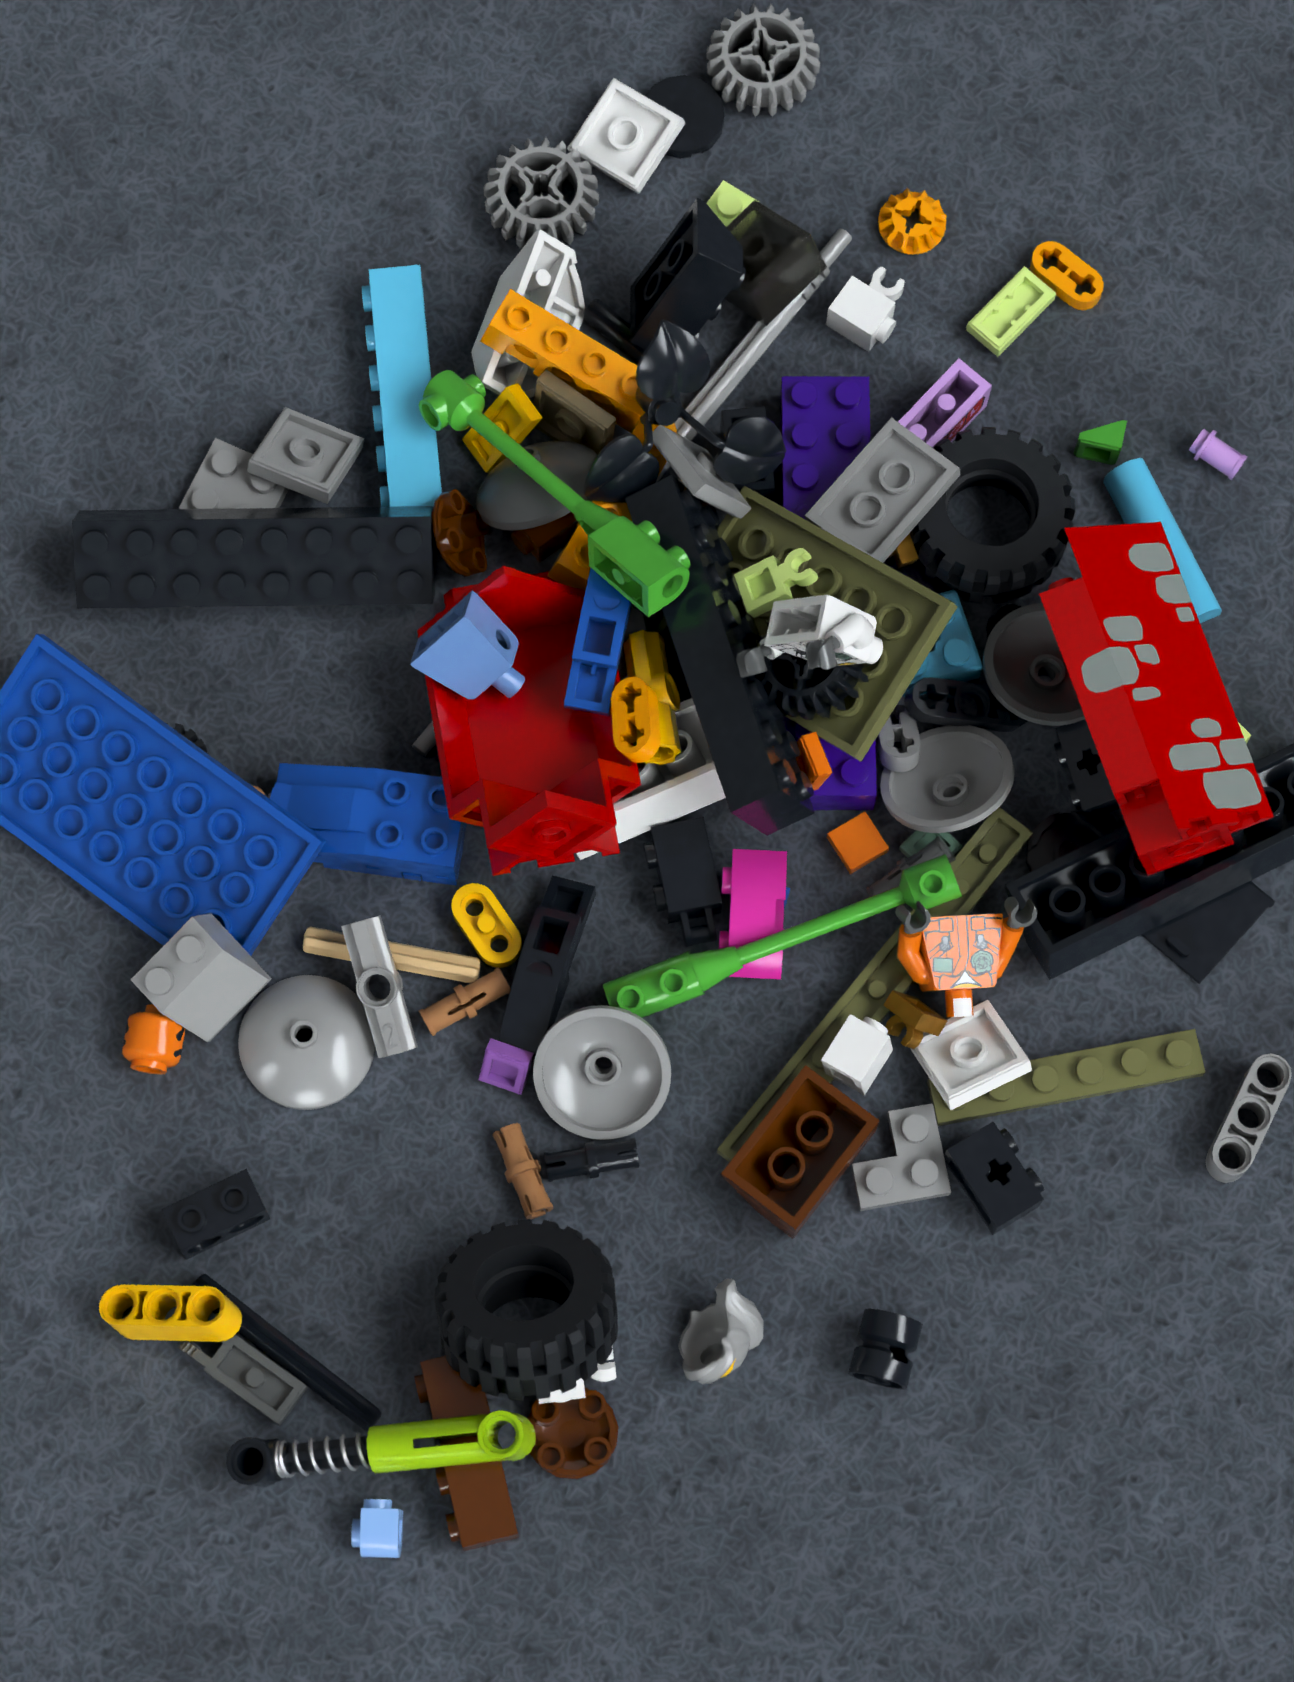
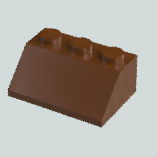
(800, 1151)

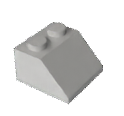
(201, 977)

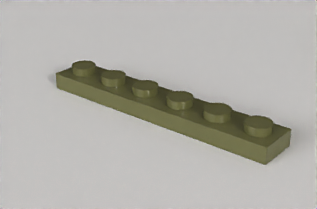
(1084, 1075)

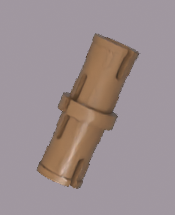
(465, 1001)
(522, 1171)

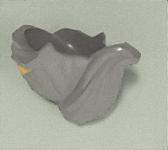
(720, 1335)

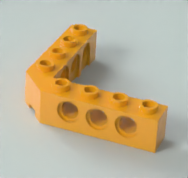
(589, 368)

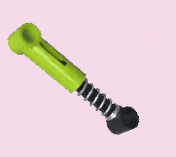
(385, 1448)

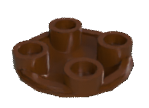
(459, 533)
(574, 1435)

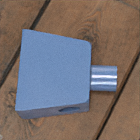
(469, 651)

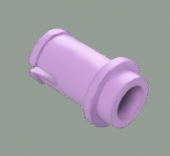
(1217, 453)

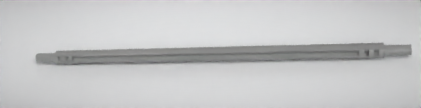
(724, 382)

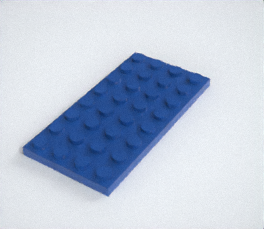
(139, 805)

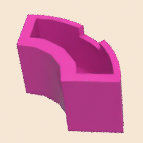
(756, 906)

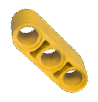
(186, 1324)

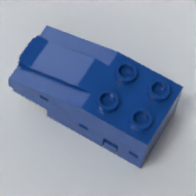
(375, 820)

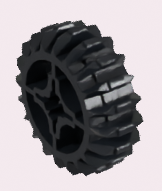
(816, 687)

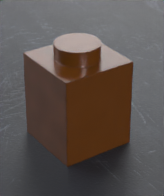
(545, 538)

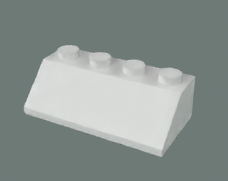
(670, 788)

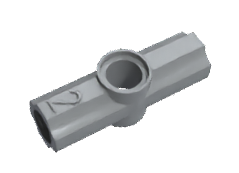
(387, 1016)

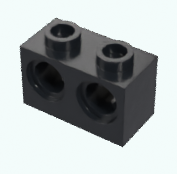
(215, 1214)

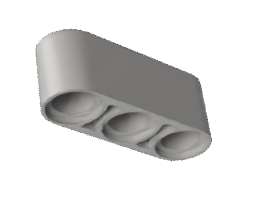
(1263, 1103)

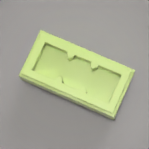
(1010, 311)

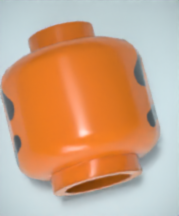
(152, 1041)

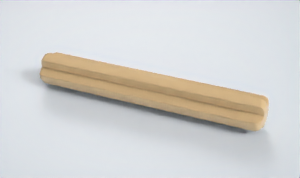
(405, 957)

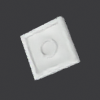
(626, 135)
(971, 1056)

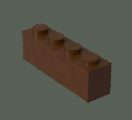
(477, 1490)

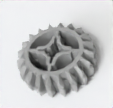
(792, 49)
(523, 172)

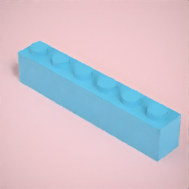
(401, 378)

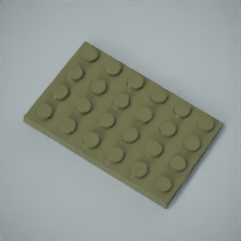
(905, 613)

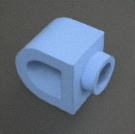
(378, 1529)

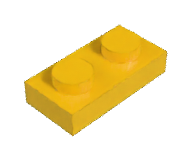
(514, 415)

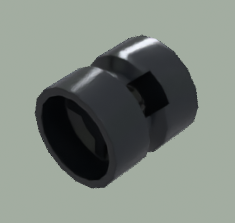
(885, 1349)

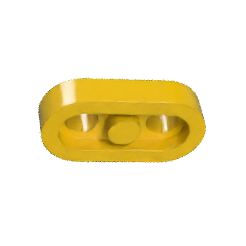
(487, 926)

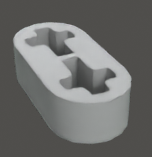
(904, 732)

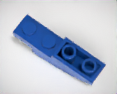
(597, 647)

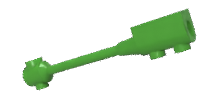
(617, 548)
(694, 973)

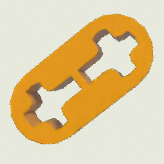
(1069, 272)
(643, 717)

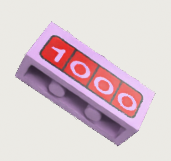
(948, 405)

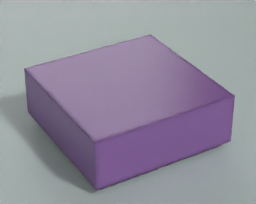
(506, 1066)

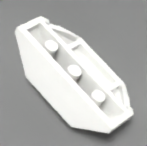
(546, 276)

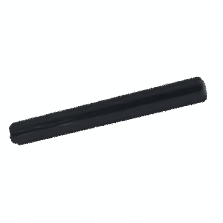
(300, 1362)

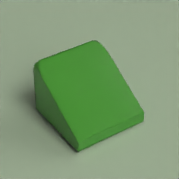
(1101, 443)

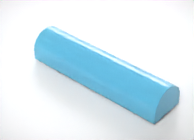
(1142, 502)

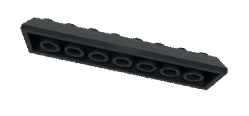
(1106, 897)

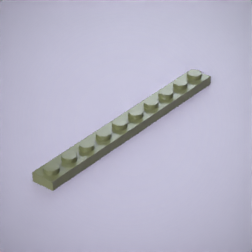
(975, 871)

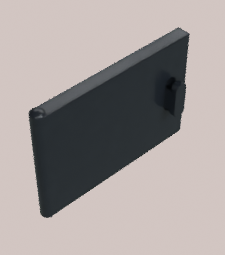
(1210, 929)

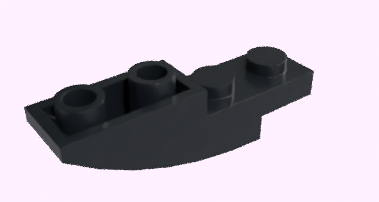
(546, 963)

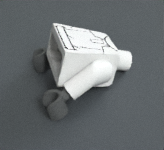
(817, 630)

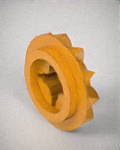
(922, 236)

